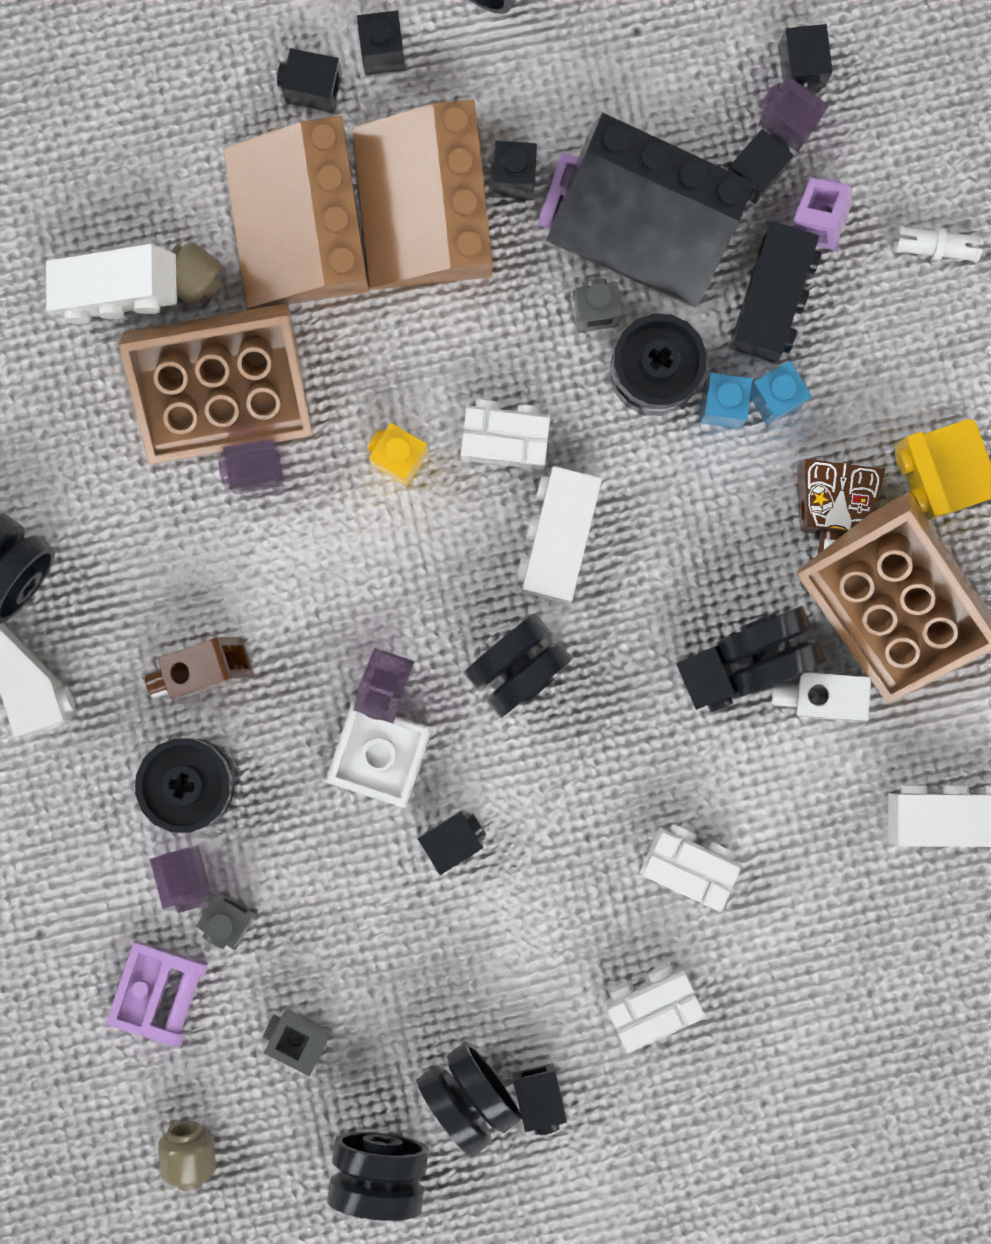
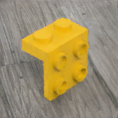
(946, 468)

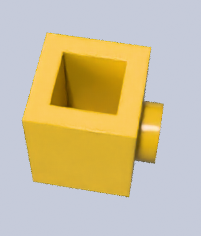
(397, 453)

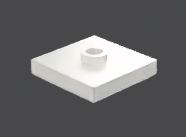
(379, 757)

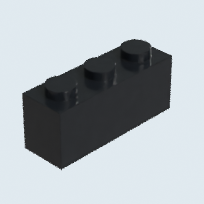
(776, 292)

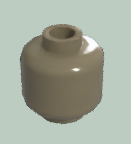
(196, 273)
(186, 1155)

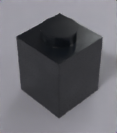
(381, 42)
(806, 56)
(310, 80)
(762, 162)
(514, 170)
(708, 679)
(453, 841)
(539, 1099)

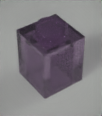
(792, 113)
(251, 467)
(383, 685)
(180, 878)

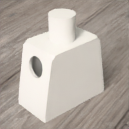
(846, 696)

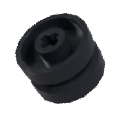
(661, 340)
(22, 566)
(771, 651)
(518, 666)
(161, 784)
(468, 1099)
(378, 1176)

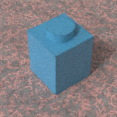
(779, 393)
(725, 400)

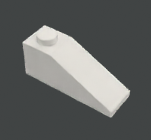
(30, 690)

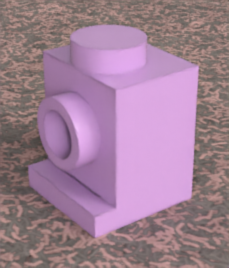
(824, 210)

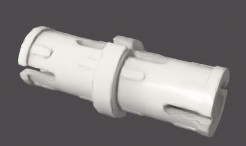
(938, 243)

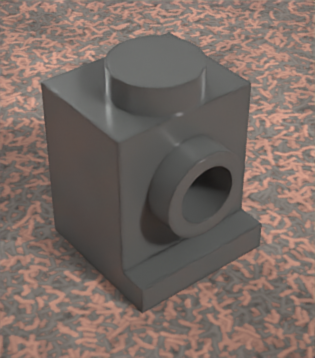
(597, 305)
(225, 921)
(298, 1056)

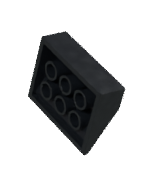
(649, 210)

